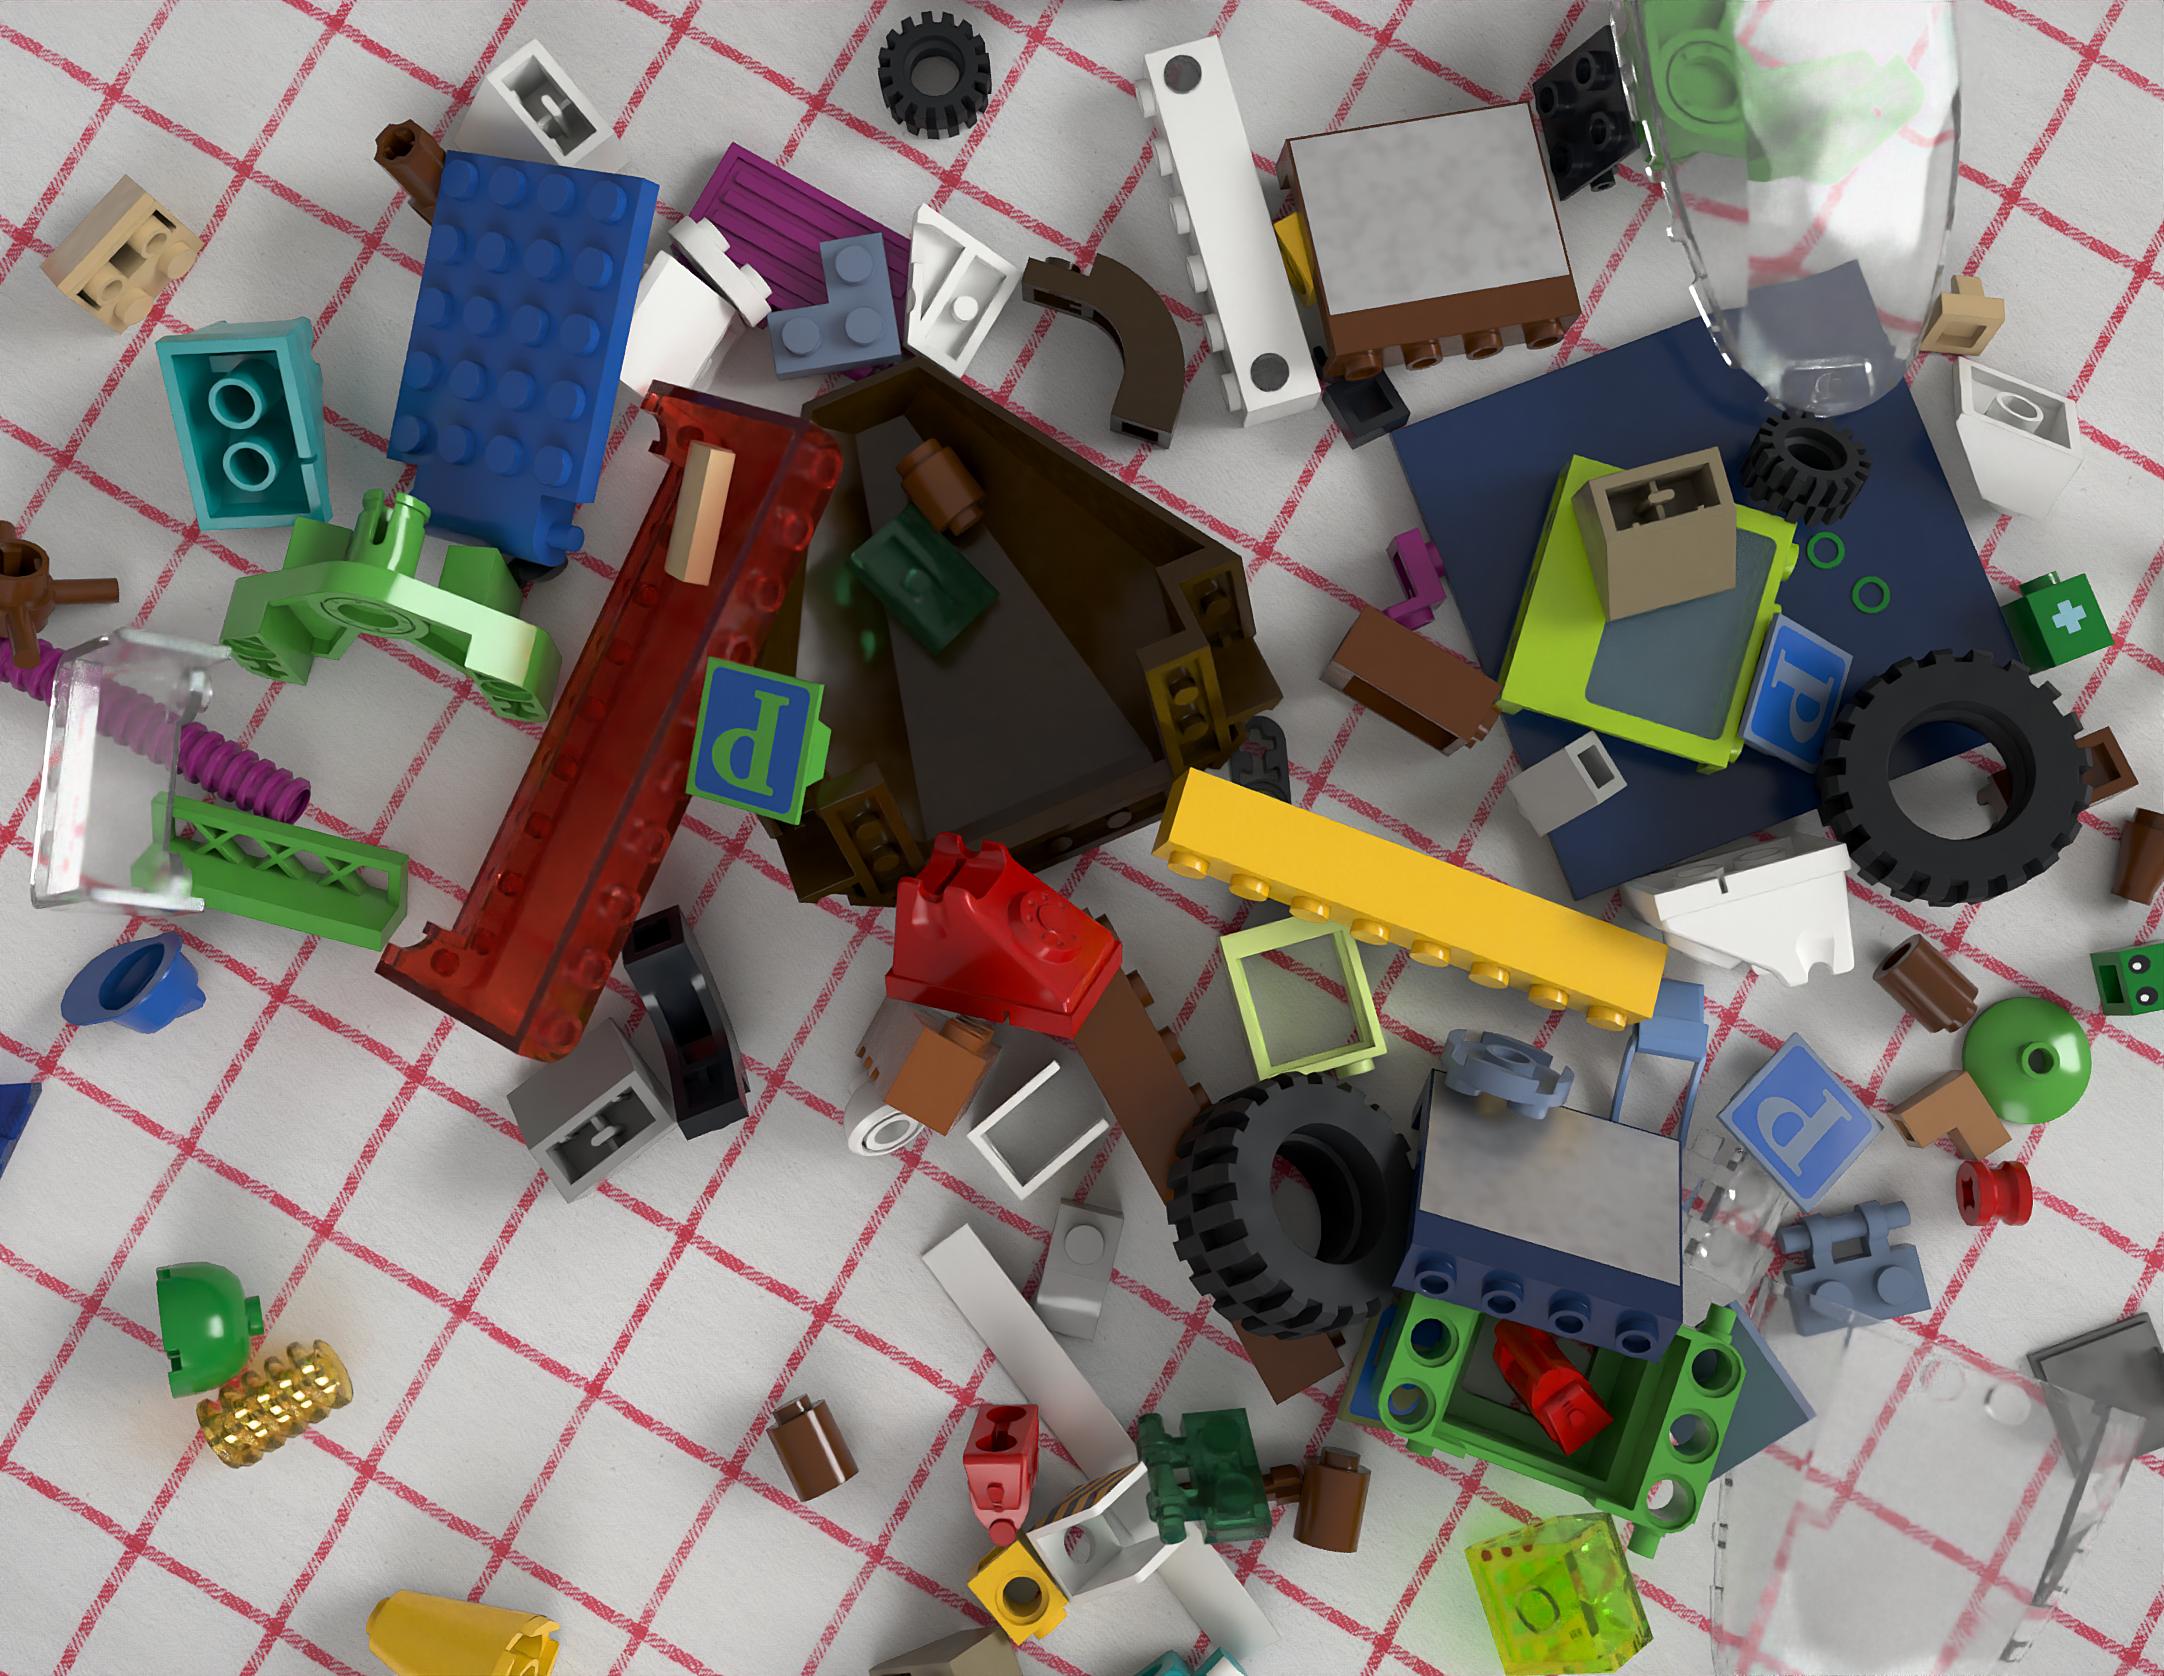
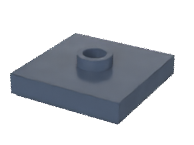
(1766, 1405)

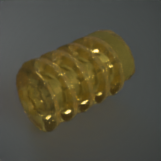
(275, 1407)

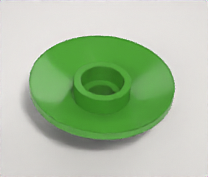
(1999, 1051)

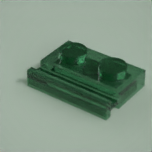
(922, 579)

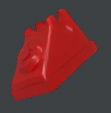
(996, 939)

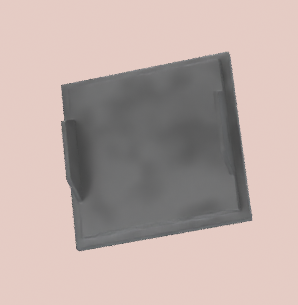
(2114, 1366)

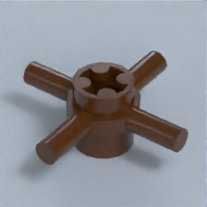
(31, 594)

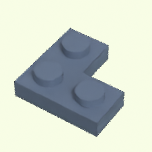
(853, 328)

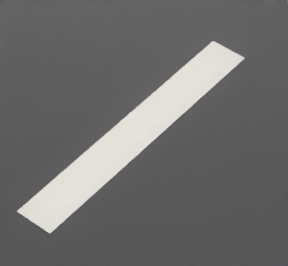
(1092, 1436)

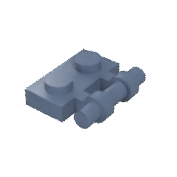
(1879, 1281)

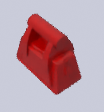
(1549, 1385)
(1002, 1467)

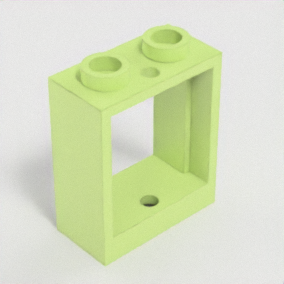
(1346, 1059)

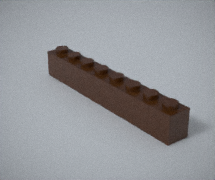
(1154, 1108)

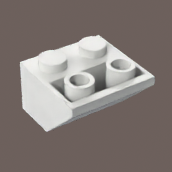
(538, 115)
(676, 331)

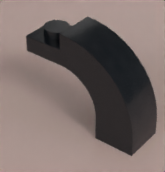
(689, 1021)

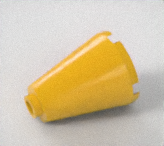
(458, 1637)

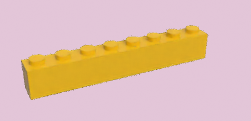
(1408, 901)

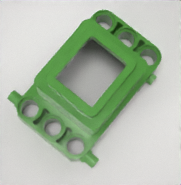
(1612, 1467)

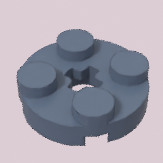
(1506, 1071)

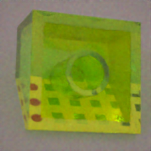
(1560, 1597)

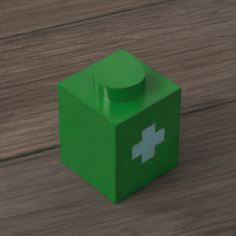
(2056, 621)

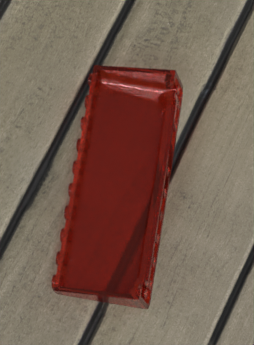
(621, 740)

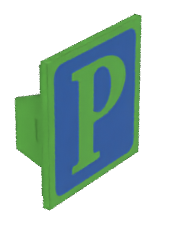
(757, 740)

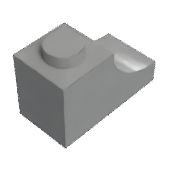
(1078, 1268)

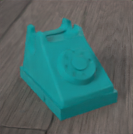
(249, 422)

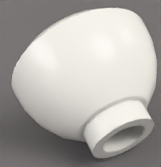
(871, 1124)

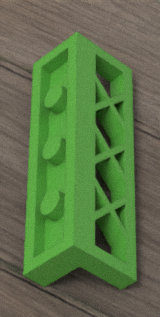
(280, 887)

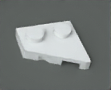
(951, 291)

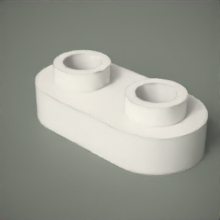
(705, 250)

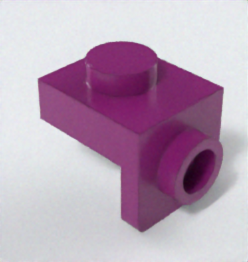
(1418, 572)

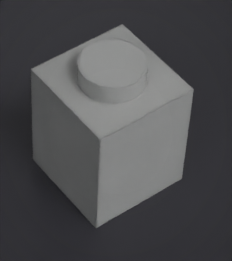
(1566, 784)

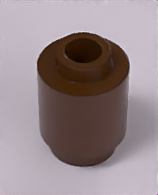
(941, 487)

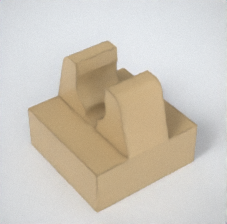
(1963, 319)

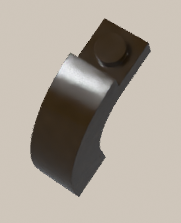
(1138, 326)

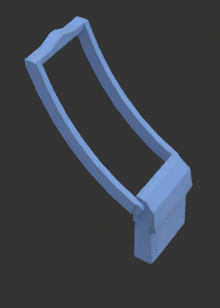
(1673, 1032)

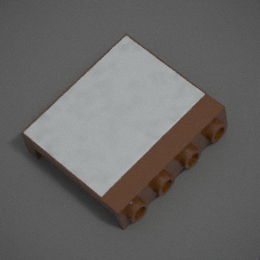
(1431, 239)

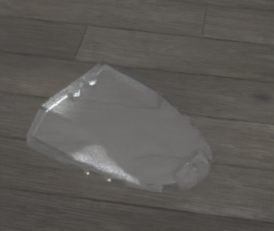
(1804, 177)
(1917, 1511)

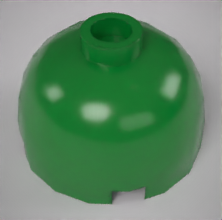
(205, 1325)

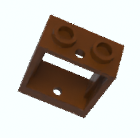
(1413, 683)

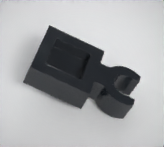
(1361, 407)

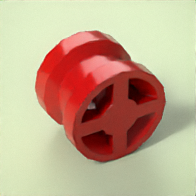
(1994, 1193)

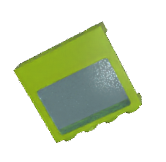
(1653, 677)

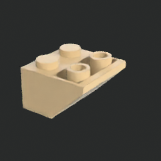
(122, 256)

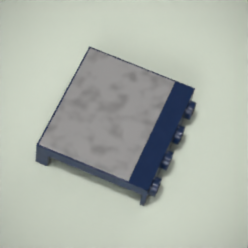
(1547, 1220)

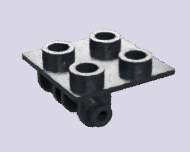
(1586, 116)

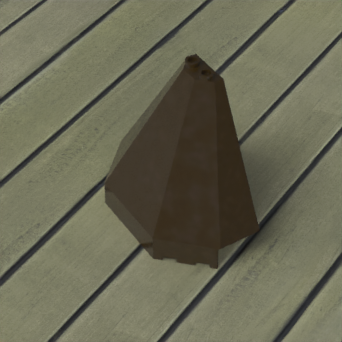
(1058, 707)

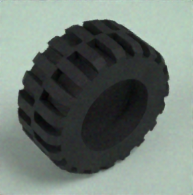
(2014, 718)
(1229, 1216)

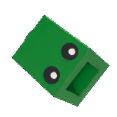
(2130, 978)

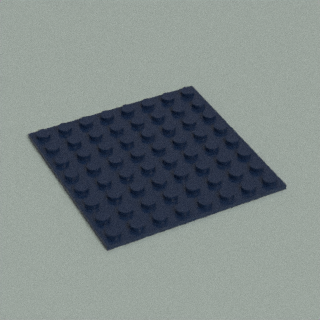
(1484, 496)

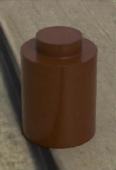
(1927, 985)
(811, 1447)
(1332, 1501)

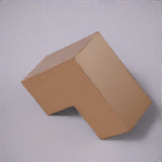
(1951, 1107)

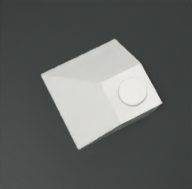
(2016, 439)

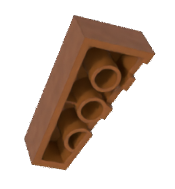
(927, 1061)

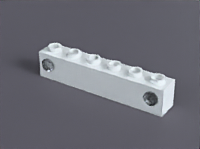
(1228, 232)

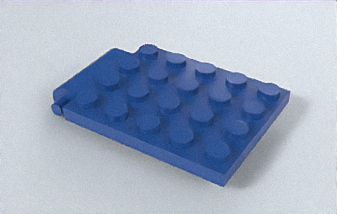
(519, 348)

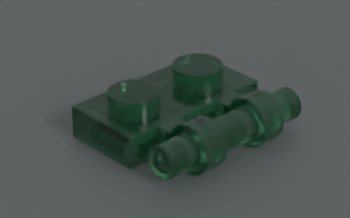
(1223, 1475)

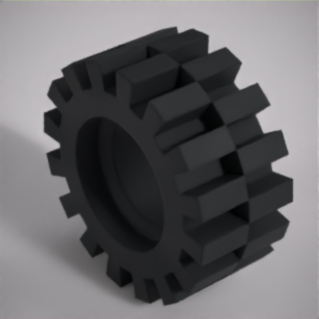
(932, 40)
(1805, 468)

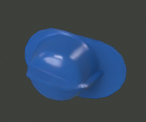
(135, 986)

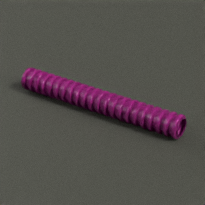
(202, 754)

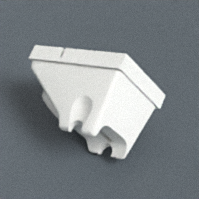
(1758, 904)

